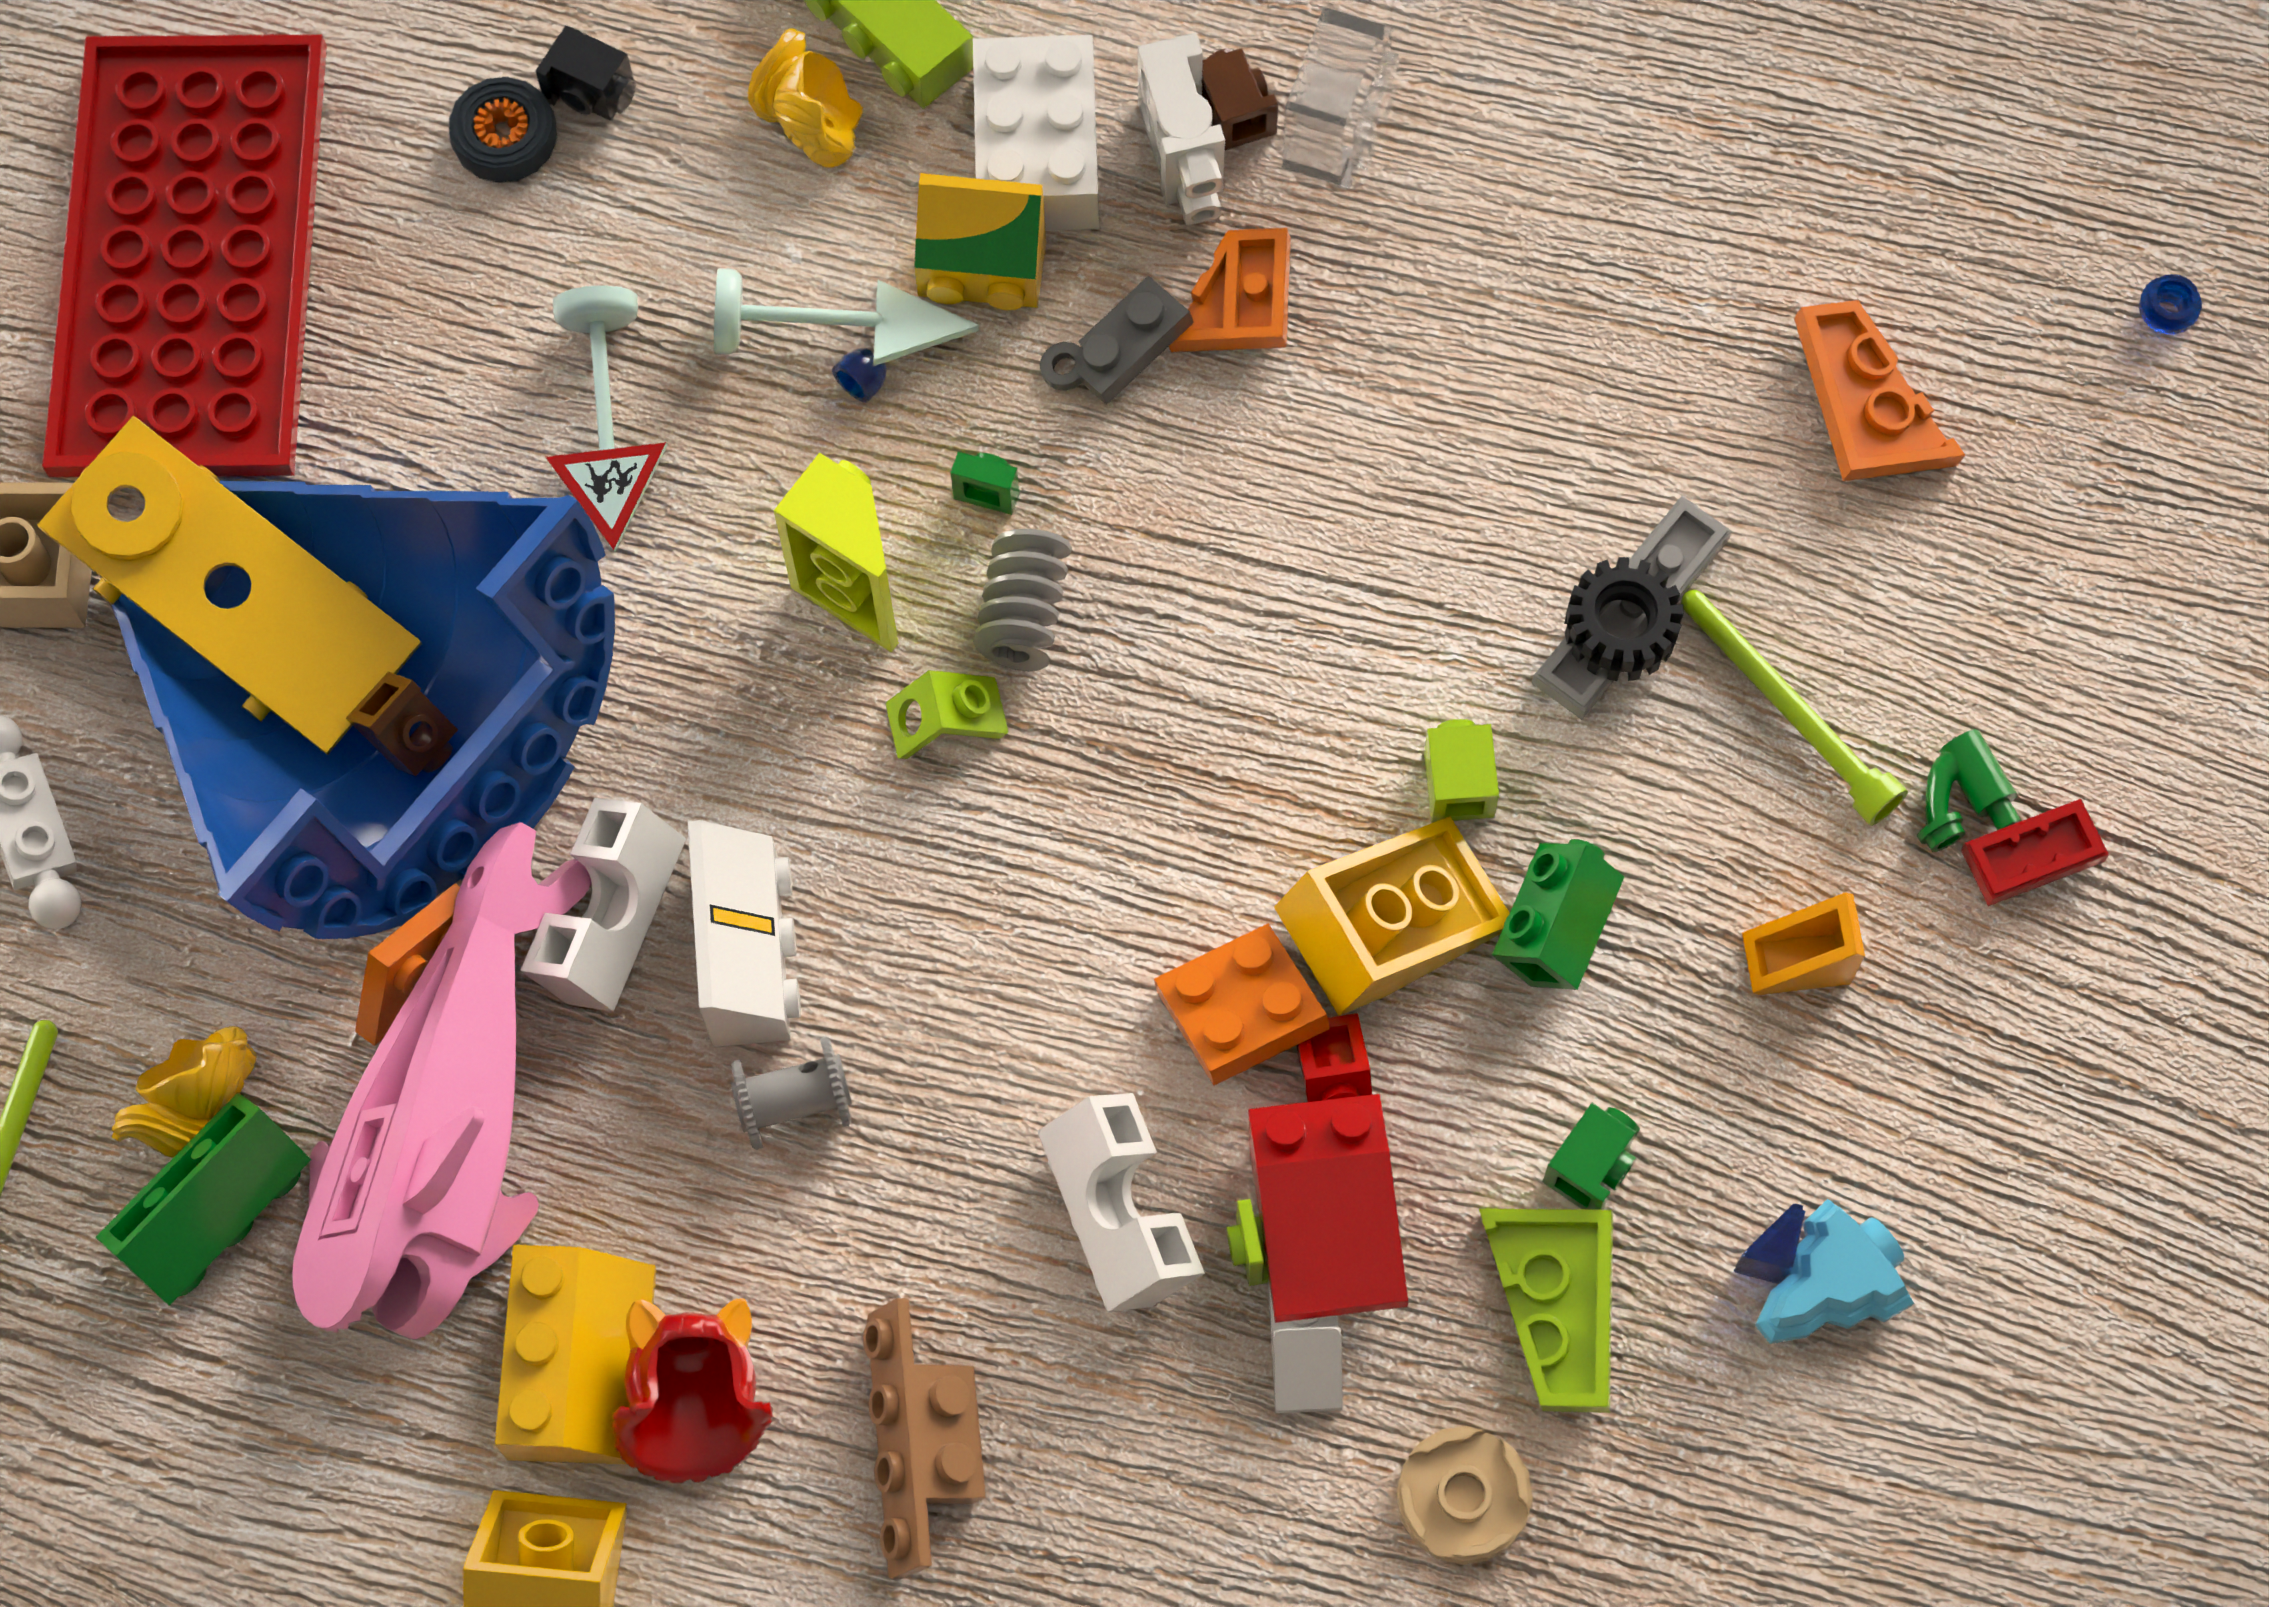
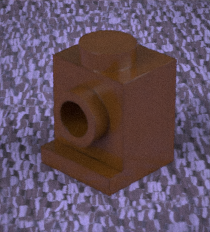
(1238, 98)
(388, 715)

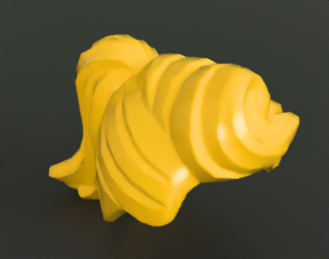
(807, 99)
(187, 1090)

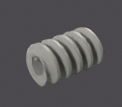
(1019, 598)

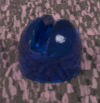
(858, 375)

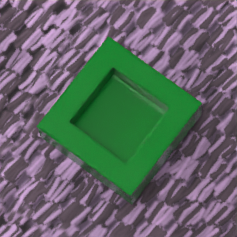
(985, 481)

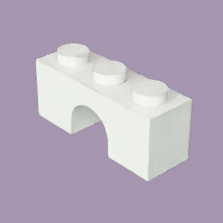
(629, 866)
(1094, 1159)

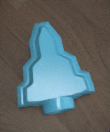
(1837, 1278)

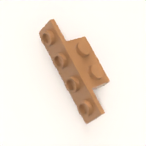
(923, 1434)

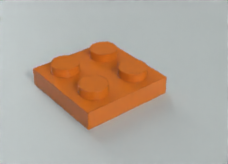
(1241, 1004)

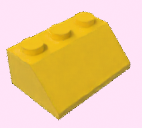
(566, 1352)

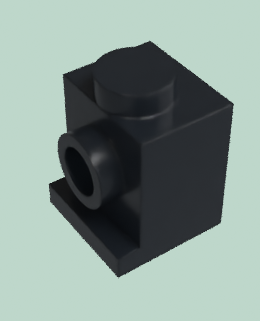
(586, 75)

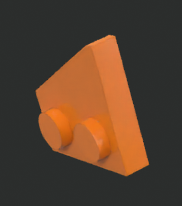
(1242, 295)
(398, 964)

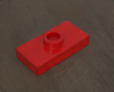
(2034, 852)

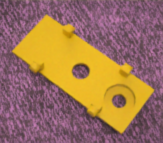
(300, 638)

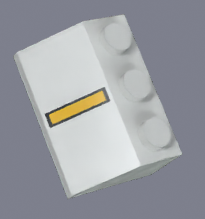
(741, 935)

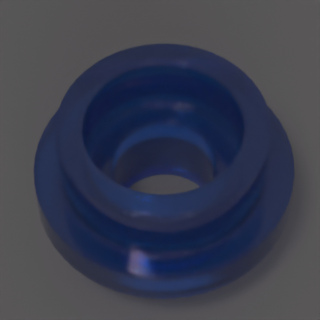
(2175, 290)

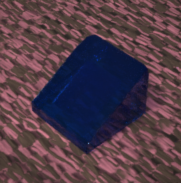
(1774, 1252)

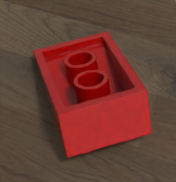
(1327, 1208)

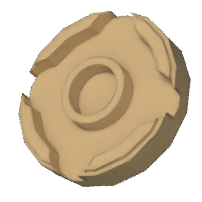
(1464, 1495)

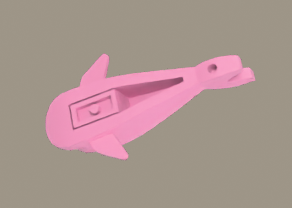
(416, 1169)

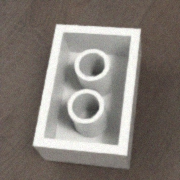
(1039, 121)

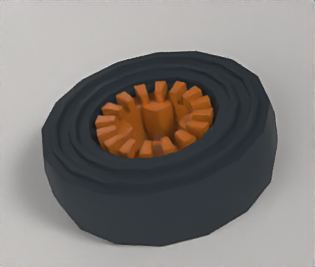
(474, 129)

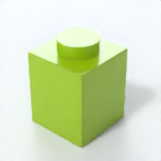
(1461, 771)

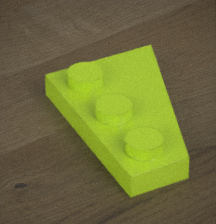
(1560, 1299)

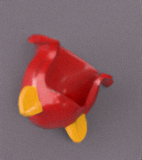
(689, 1393)

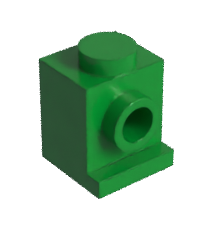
(1593, 1157)

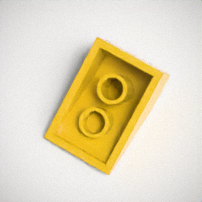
(1391, 913)

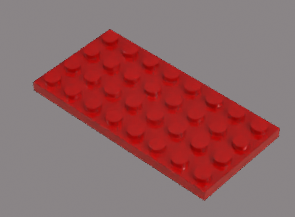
(188, 249)

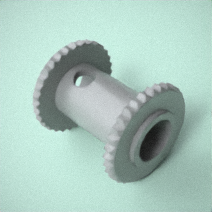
(790, 1093)

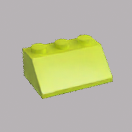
(836, 547)

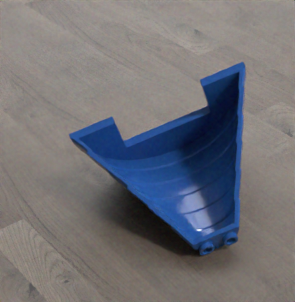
(507, 653)

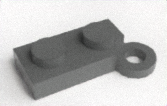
(1120, 343)

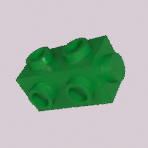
(1558, 914)

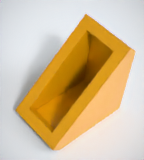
(1806, 948)

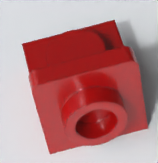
(1336, 1061)

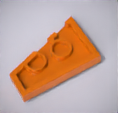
(1864, 399)

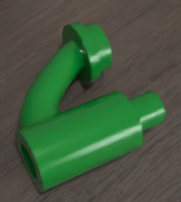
(1981, 780)

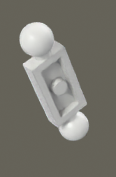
(33, 835)

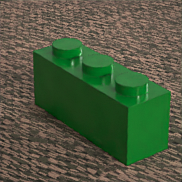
(204, 1199)

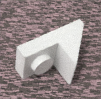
(1306, 1364)

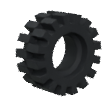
(1633, 586)

